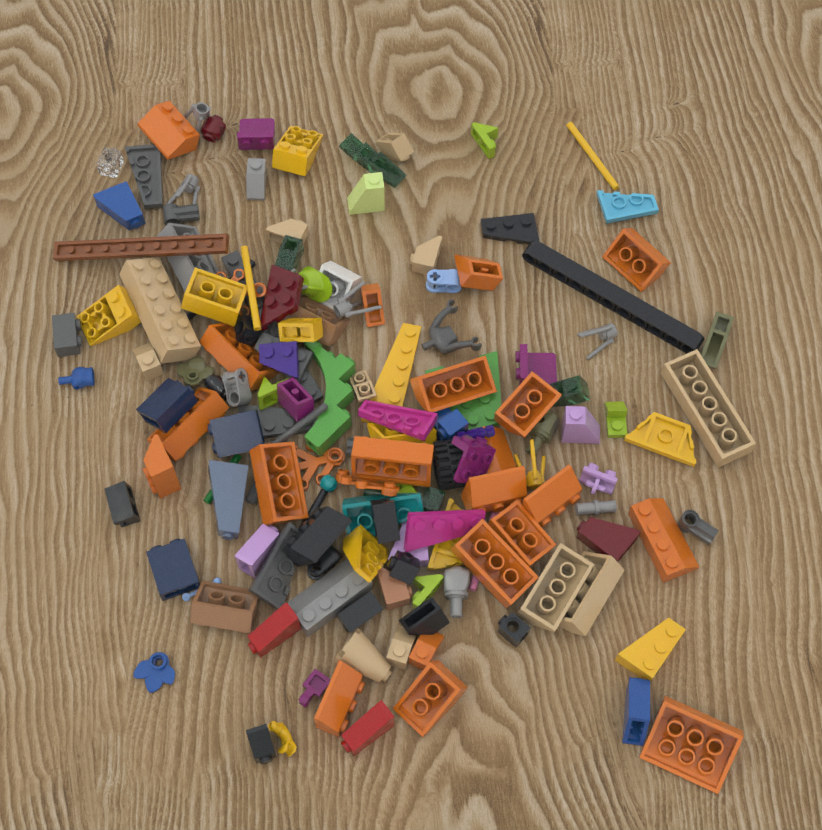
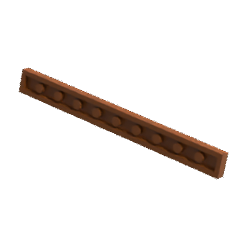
(141, 247)

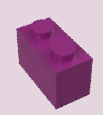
(295, 398)

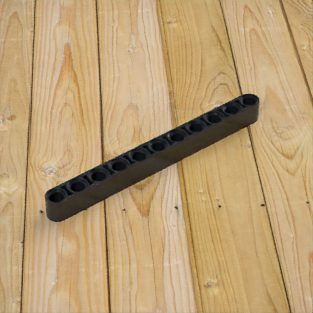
(612, 297)

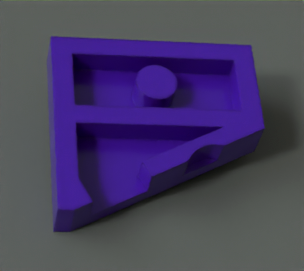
(281, 357)

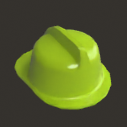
(318, 285)

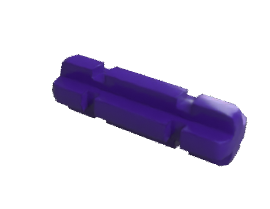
(488, 431)

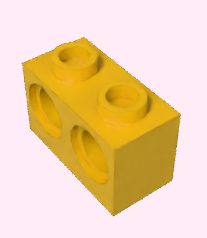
(300, 329)

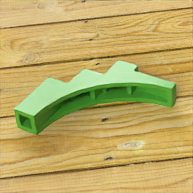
(338, 395)

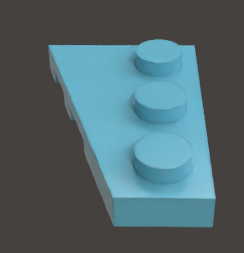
(623, 207)

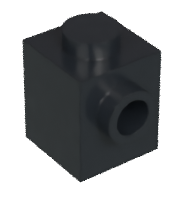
(403, 566)

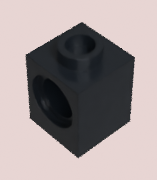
(245, 331)
(517, 637)

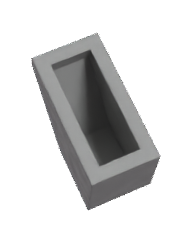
(256, 179)

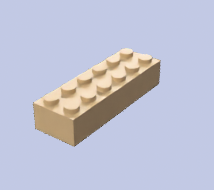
(159, 310)
(707, 408)

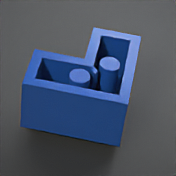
(449, 424)

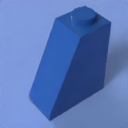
(120, 205)
(636, 711)

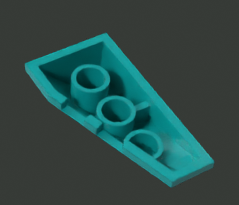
(360, 511)

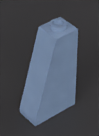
(228, 492)

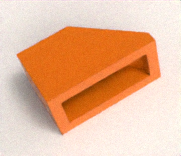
(372, 297)
(425, 650)

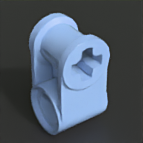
(445, 281)

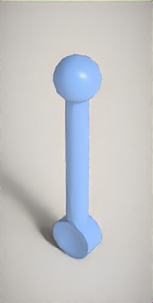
(186, 596)

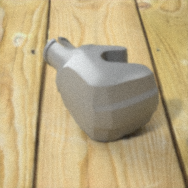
(455, 586)

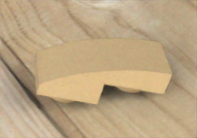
(362, 386)

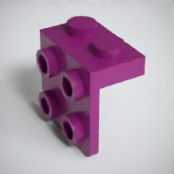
(256, 134)
(540, 363)
(475, 458)

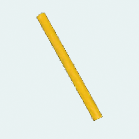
(592, 156)
(250, 288)

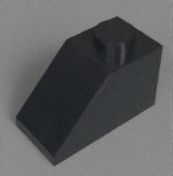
(425, 619)
(261, 744)

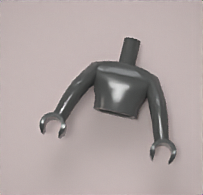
(444, 337)

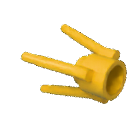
(534, 478)

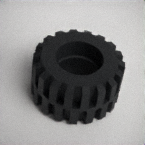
(445, 463)

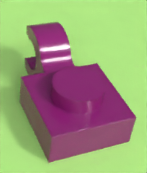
(315, 686)

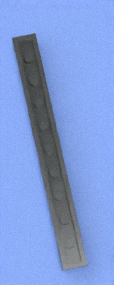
(234, 261)

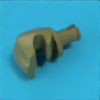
(543, 431)

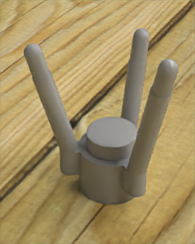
(200, 112)
(188, 185)
(344, 308)
(605, 333)

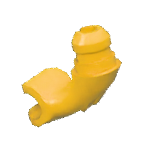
(286, 739)

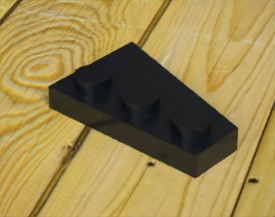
(516, 228)

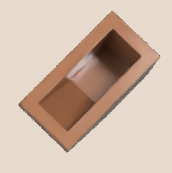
(394, 591)

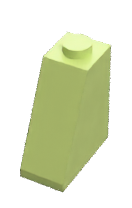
(367, 195)

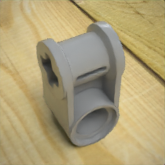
(237, 389)

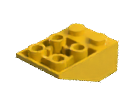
(296, 150)
(109, 316)

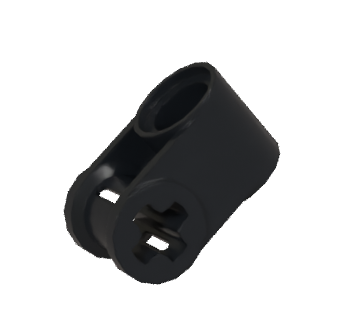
(327, 561)

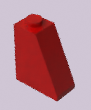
(274, 630)
(368, 728)

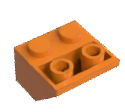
(478, 272)

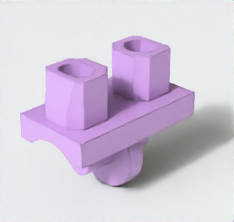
(597, 480)

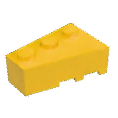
(651, 650)

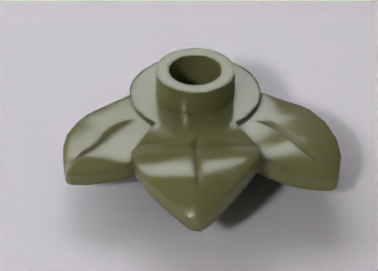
(194, 371)

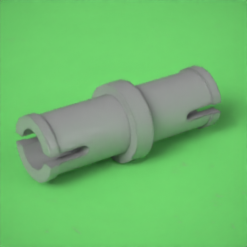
(595, 507)

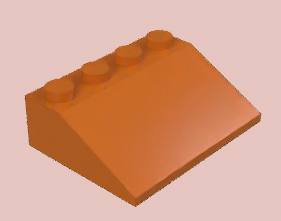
(691, 744)

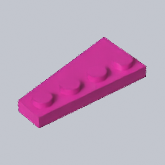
(402, 419)
(438, 526)

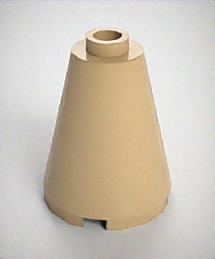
(364, 657)

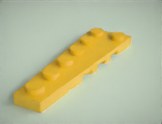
(396, 373)

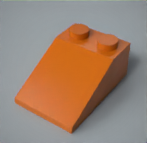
(430, 697)

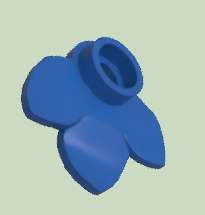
(153, 674)

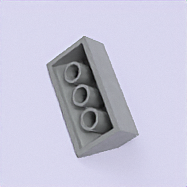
(184, 265)
(328, 597)

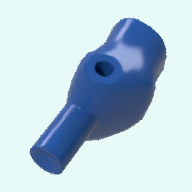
(80, 378)

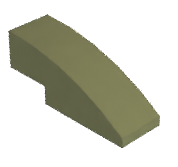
(716, 339)

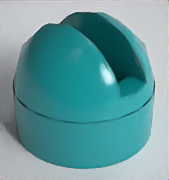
(328, 483)

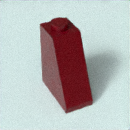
(607, 537)

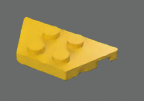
(665, 438)
(441, 554)

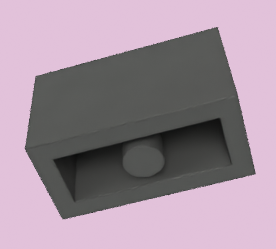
(66, 334)

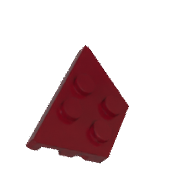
(281, 295)

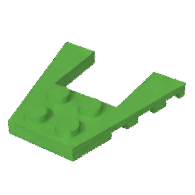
(481, 410)

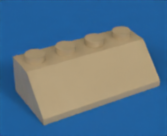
(555, 589)
(592, 593)

